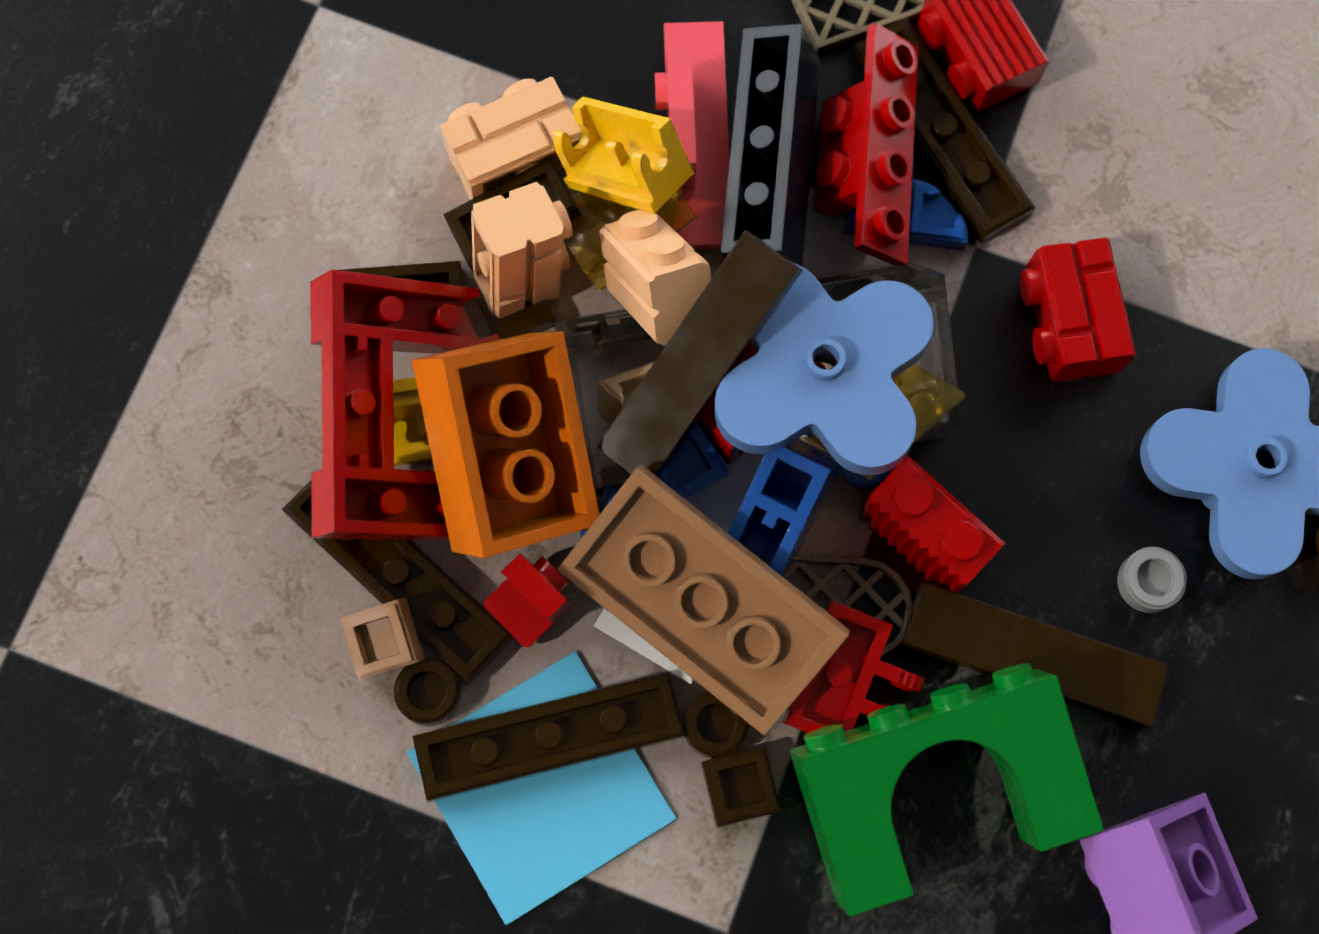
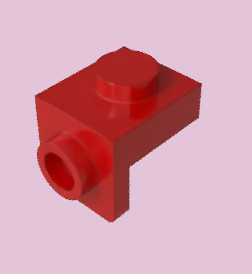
(529, 599)

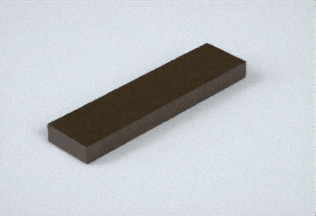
(959, 149)
(700, 355)
(441, 610)
(995, 638)
(548, 737)

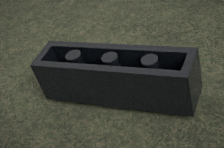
(772, 140)

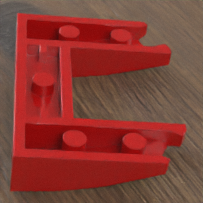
(359, 327)

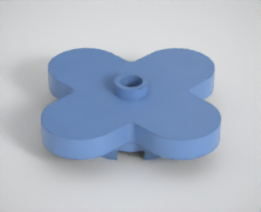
(850, 407)
(1214, 457)

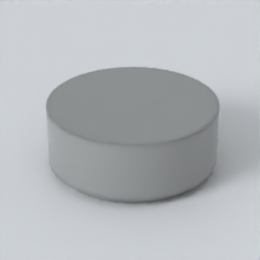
(1152, 580)

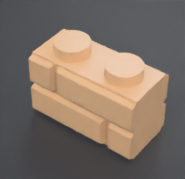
(508, 134)
(519, 248)
(652, 272)

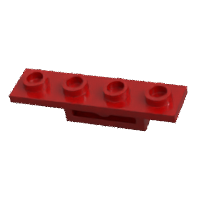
(870, 147)

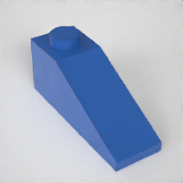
(783, 502)

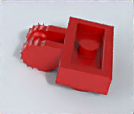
(841, 685)

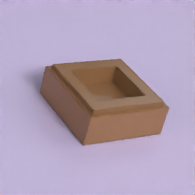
(382, 638)

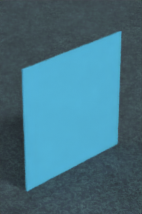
(554, 826)

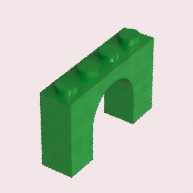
(853, 774)

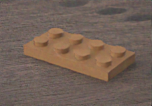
(703, 600)

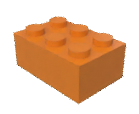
(506, 443)

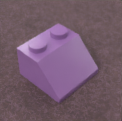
(1169, 873)

